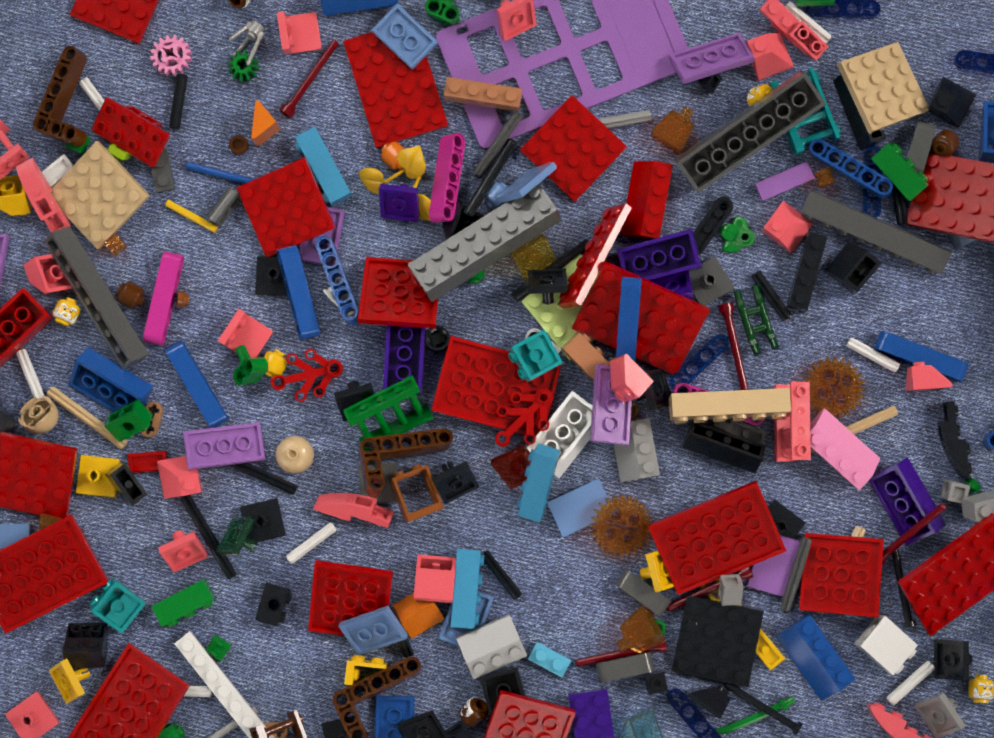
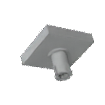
(940, 715)

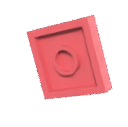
(515, 17)
(183, 551)
(32, 717)

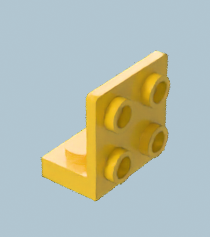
(353, 671)

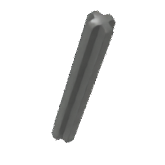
(497, 144)
(796, 573)

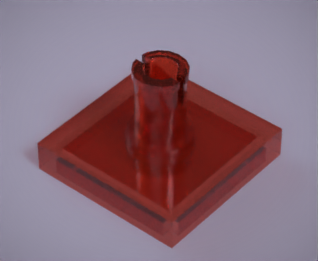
(512, 466)

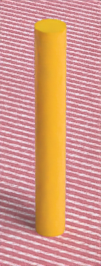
(190, 215)

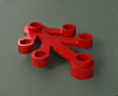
(309, 374)
(526, 415)

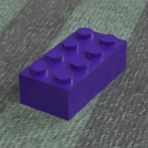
(662, 256)
(404, 355)
(592, 714)

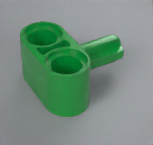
(445, 7)
(250, 369)

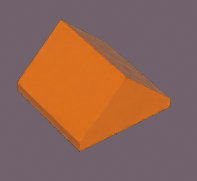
(263, 125)
(417, 615)

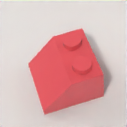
(628, 378)

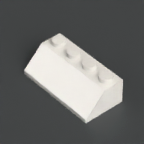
(567, 431)

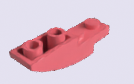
(792, 29)
(40, 195)
(359, 506)
(892, 722)

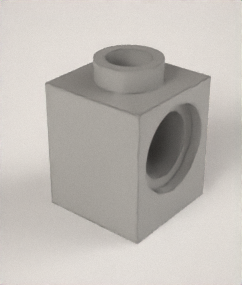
(954, 491)
(730, 589)

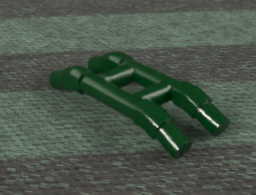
(760, 308)

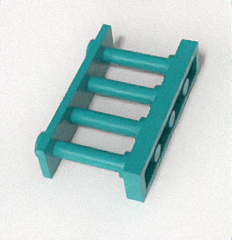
(798, 143)

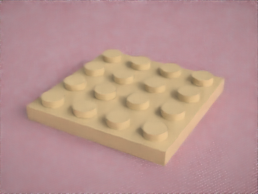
(883, 87)
(99, 195)

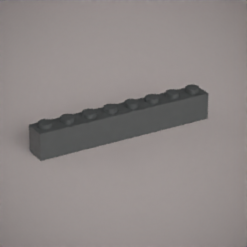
(875, 231)
(96, 297)

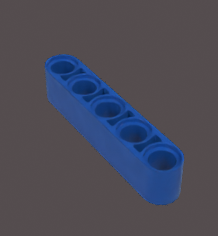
(856, 176)
(334, 272)
(298, 292)
(628, 316)
(912, 352)
(196, 384)

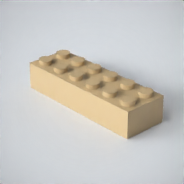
(729, 404)

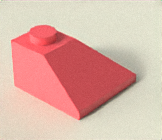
(769, 55)
(787, 227)
(46, 274)
(925, 378)
(177, 479)

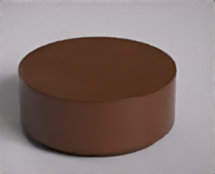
(238, 145)

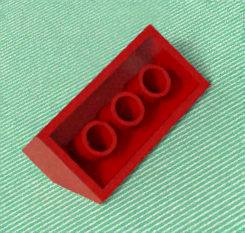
(647, 198)

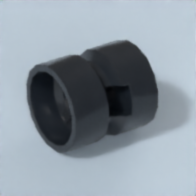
(437, 339)

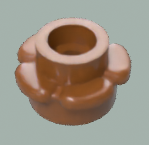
(182, 299)

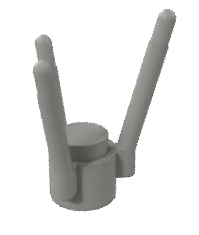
(253, 31)

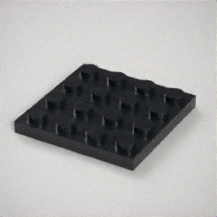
(717, 641)

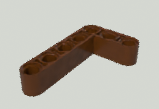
(57, 98)
(397, 450)
(370, 691)

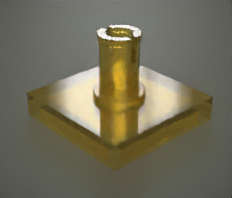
(533, 255)

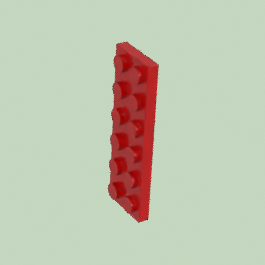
(594, 256)

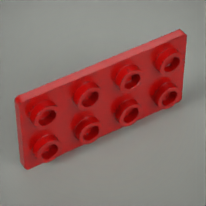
(131, 131)

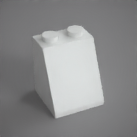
(886, 644)

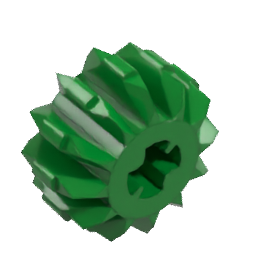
(242, 73)

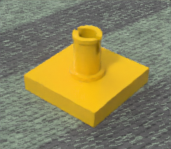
(93, 478)
(657, 571)
(68, 680)

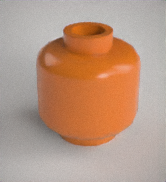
(389, 155)

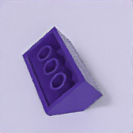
(905, 499)

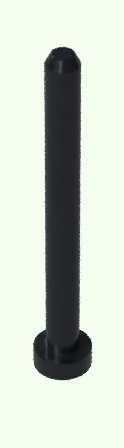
(904, 602)
(765, 708)

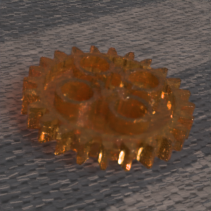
(849, 393)
(616, 541)

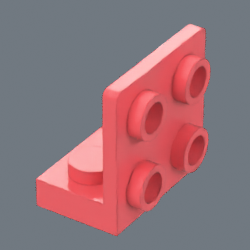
(299, 33)
(247, 332)

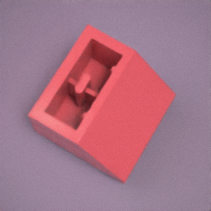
(434, 578)

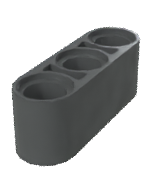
(921, 145)
(642, 592)
(625, 667)

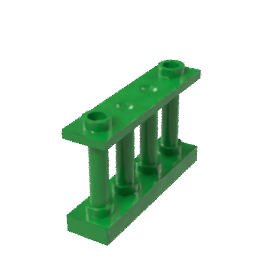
(389, 398)

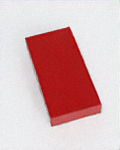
(145, 461)

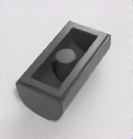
(224, 207)

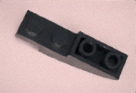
(954, 448)

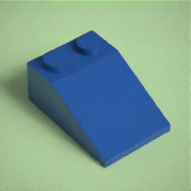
(986, 142)

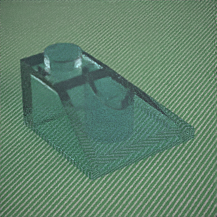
(642, 726)

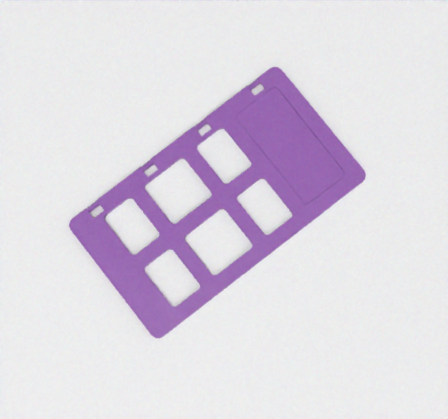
(636, 30)

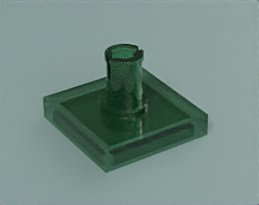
(237, 537)

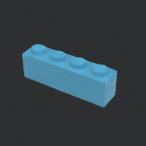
(323, 166)
(538, 483)
(466, 588)

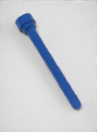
(218, 173)

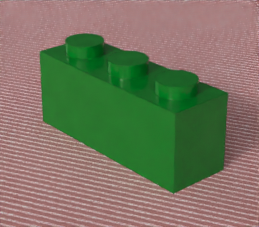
(900, 171)
(184, 603)

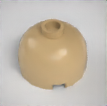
(39, 415)
(294, 454)

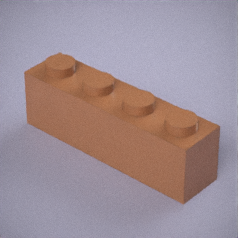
(482, 94)
(584, 354)

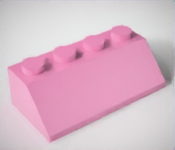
(842, 449)

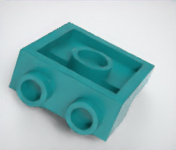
(534, 356)
(116, 605)

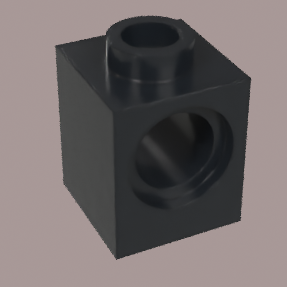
(655, 682)

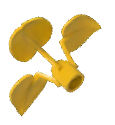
(414, 167)

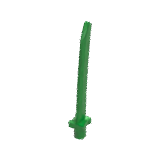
(782, 704)

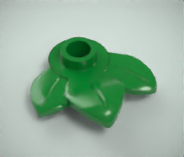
(733, 235)

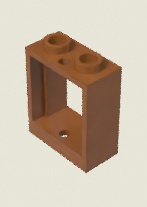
(432, 490)

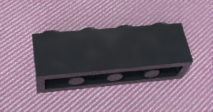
(863, 138)
(806, 272)
(724, 446)

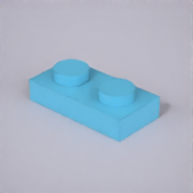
(549, 659)

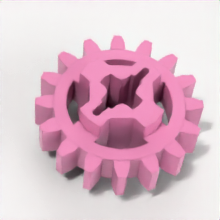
(171, 47)

